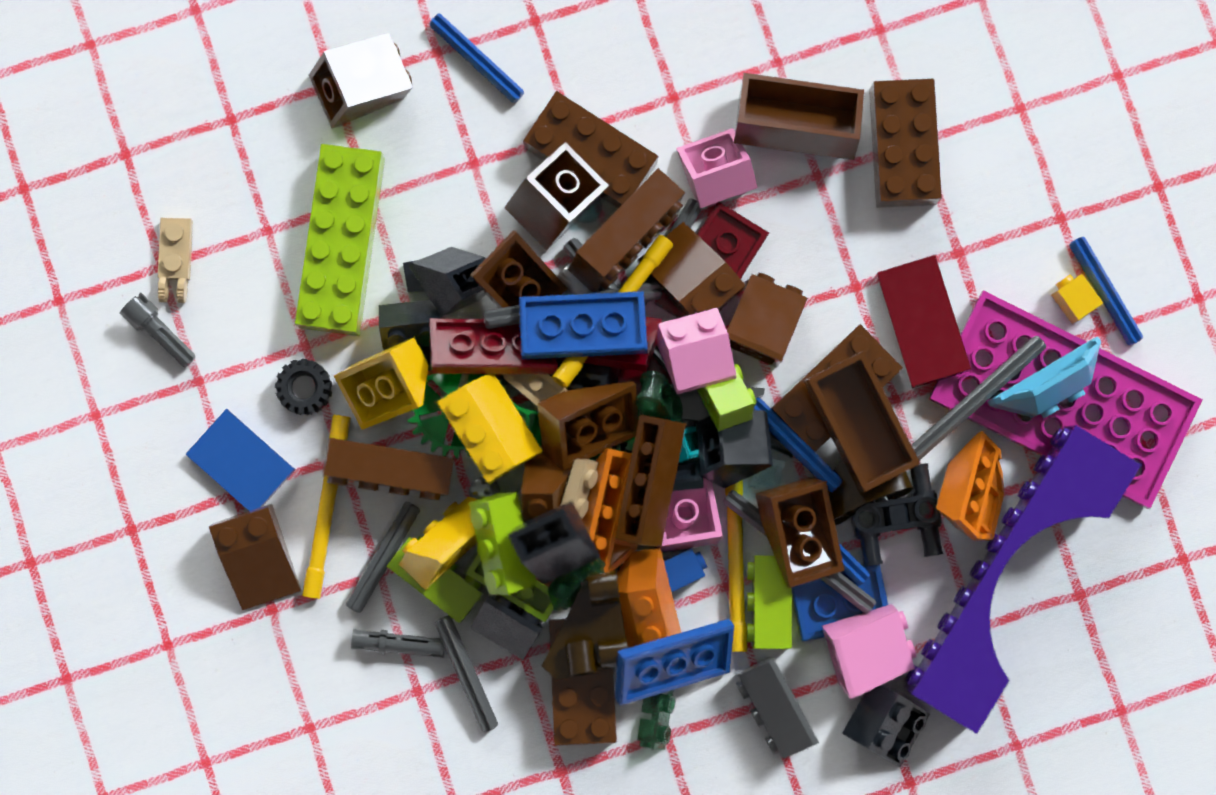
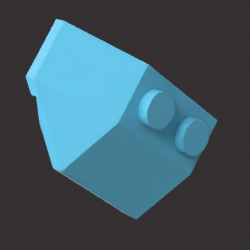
(1051, 384)

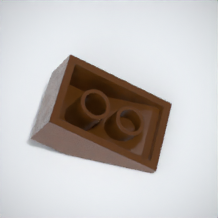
(515, 272)
(695, 274)
(587, 421)
(801, 530)
(255, 557)

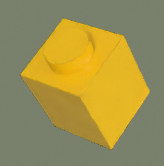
(1076, 297)

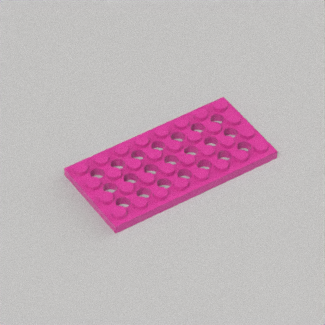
(1125, 378)

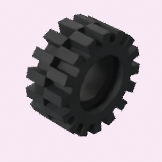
(290, 374)

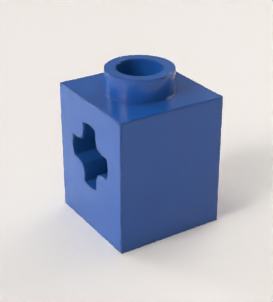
(685, 568)

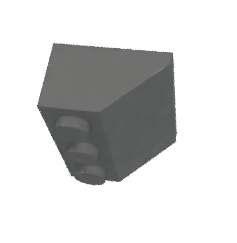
(776, 708)

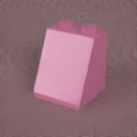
(869, 649)

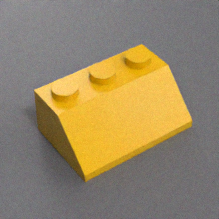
(385, 383)
(490, 427)
(441, 545)

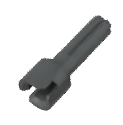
(143, 316)
(480, 488)

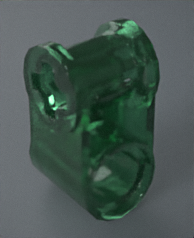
(658, 397)

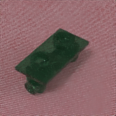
(566, 587)
(656, 732)

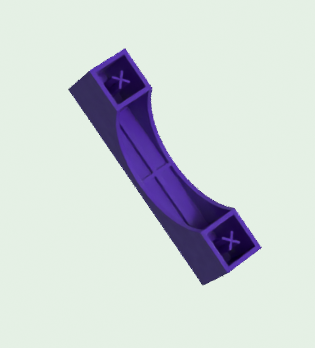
(1071, 482)

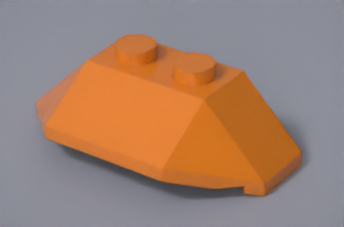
(974, 489)
(605, 507)
(646, 598)

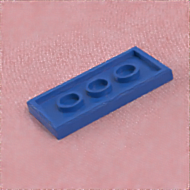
(583, 325)
(673, 662)

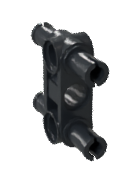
(900, 515)

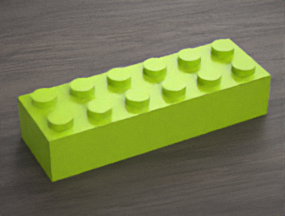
(340, 240)

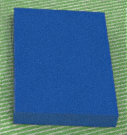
(240, 461)
(820, 604)

